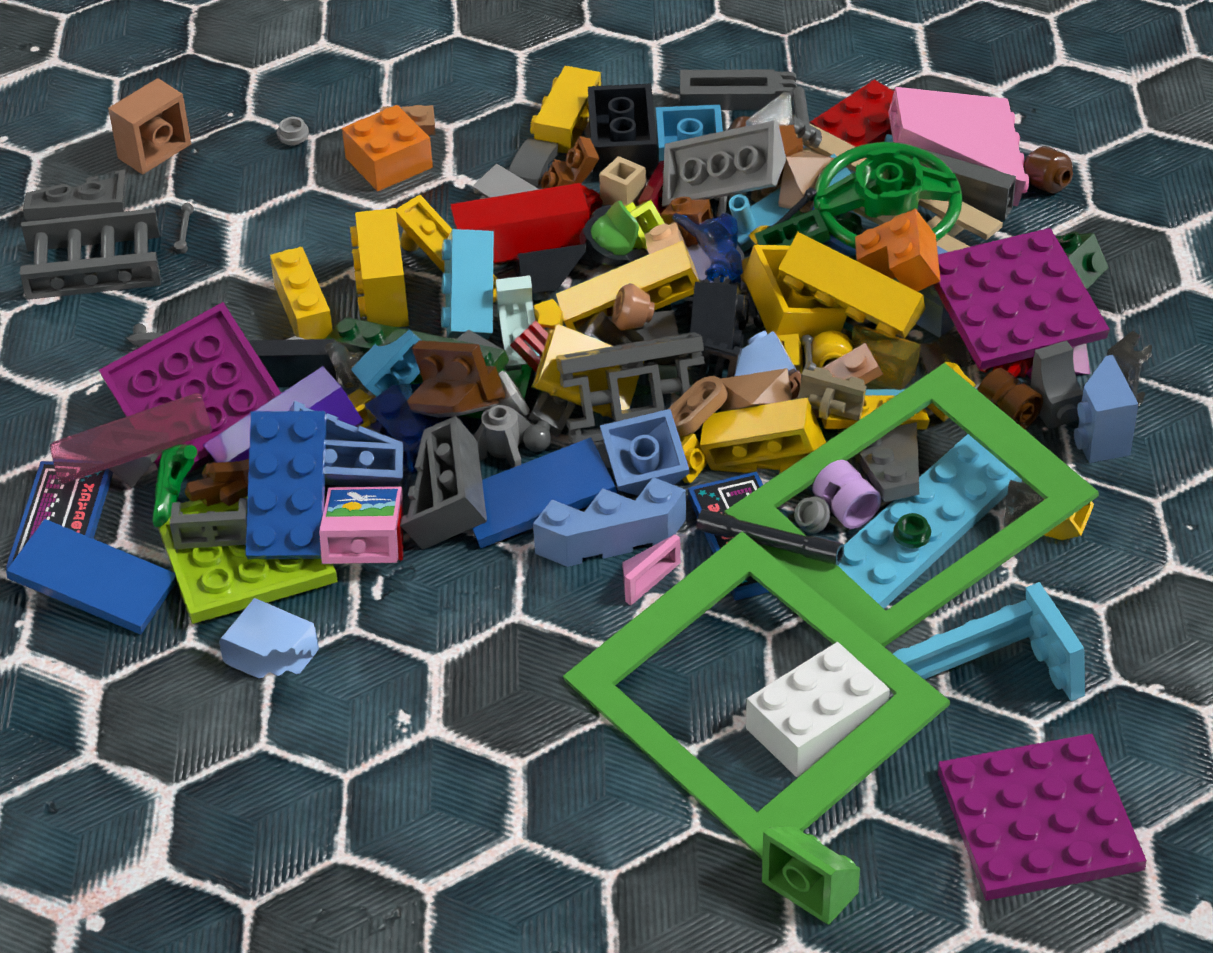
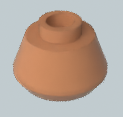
(632, 308)

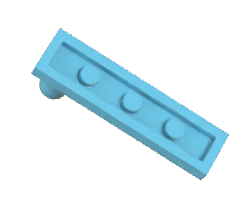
(763, 212)

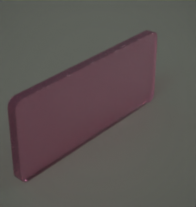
(130, 438)

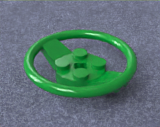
(886, 185)

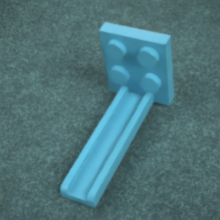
(1032, 618)

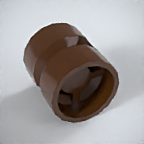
(1012, 397)

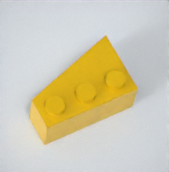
(761, 437)

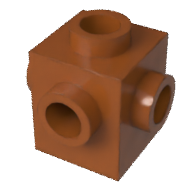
(695, 210)

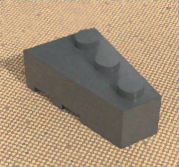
(447, 487)

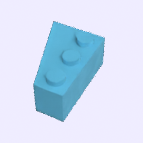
(468, 283)

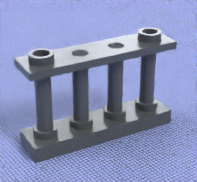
(92, 274)

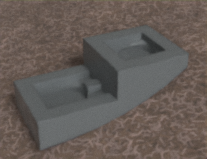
(533, 160)

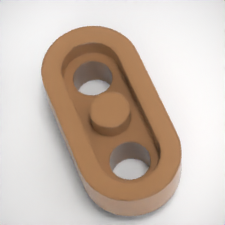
(698, 404)

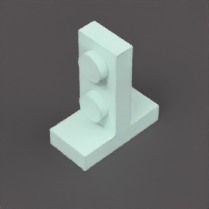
(514, 314)

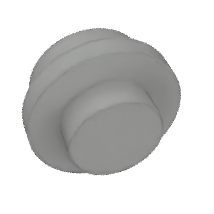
(292, 131)
(812, 514)

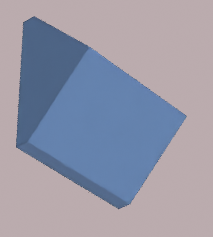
(643, 450)

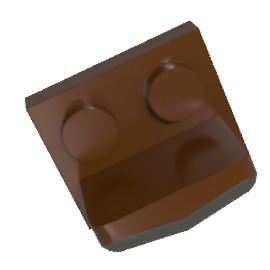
(454, 380)

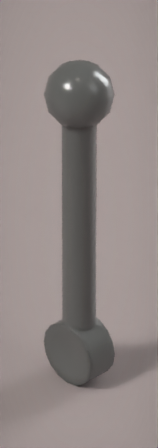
(181, 245)
(806, 341)

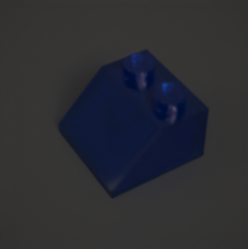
(392, 417)

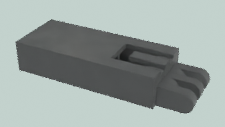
(734, 88)
(983, 187)

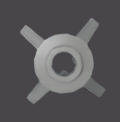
(501, 434)

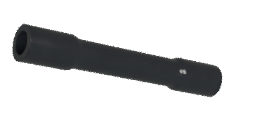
(809, 546)

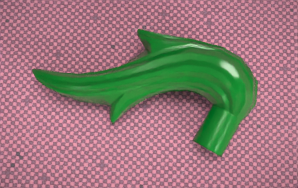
(172, 469)

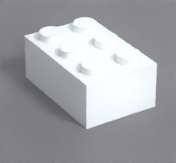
(814, 707)

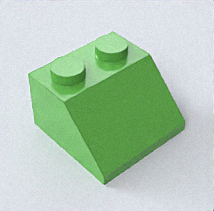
(808, 872)

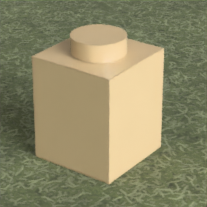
(622, 182)

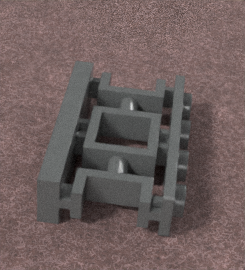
(630, 362)

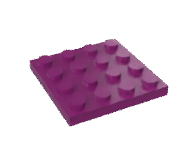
(1016, 298)
(199, 357)
(1040, 817)

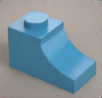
(388, 364)

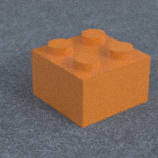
(387, 147)

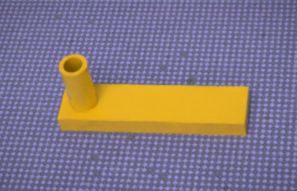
(426, 230)

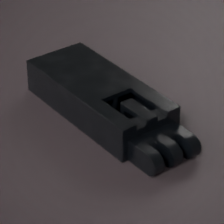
(293, 359)

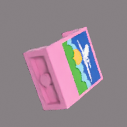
(360, 525)

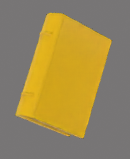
(566, 341)

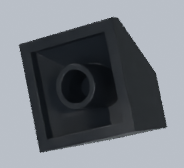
(547, 268)

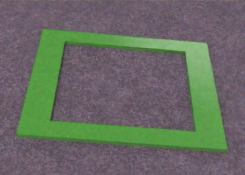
(993, 429)
(826, 781)

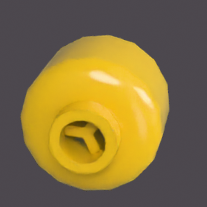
(829, 346)

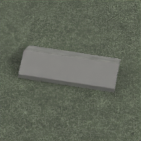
(723, 163)

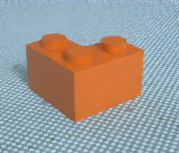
(901, 250)

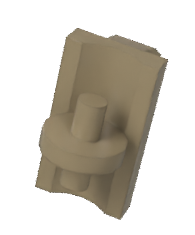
(833, 394)

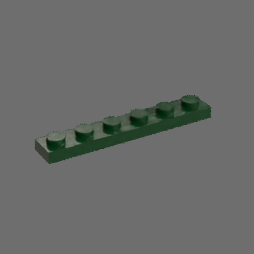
(362, 335)

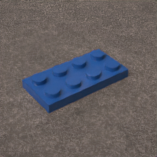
(286, 484)

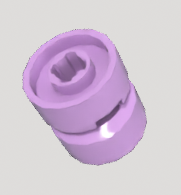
(847, 494)

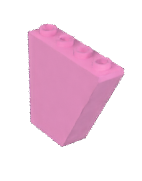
(960, 127)

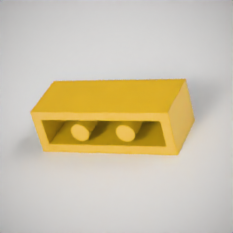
(565, 109)
(301, 294)

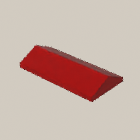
(526, 219)

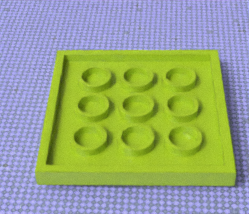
(225, 581)

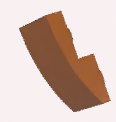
(578, 165)

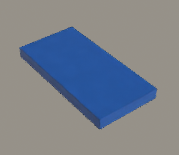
(522, 493)
(92, 576)

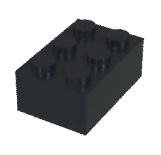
(623, 125)

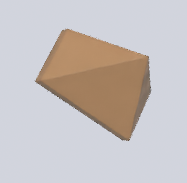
(799, 174)
(756, 389)

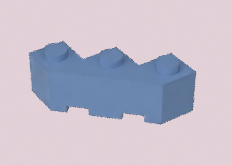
(609, 524)

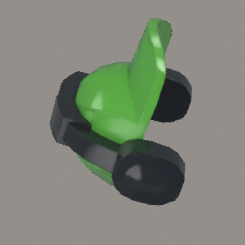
(612, 236)

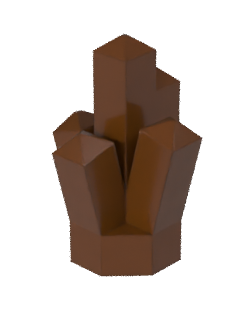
(221, 483)

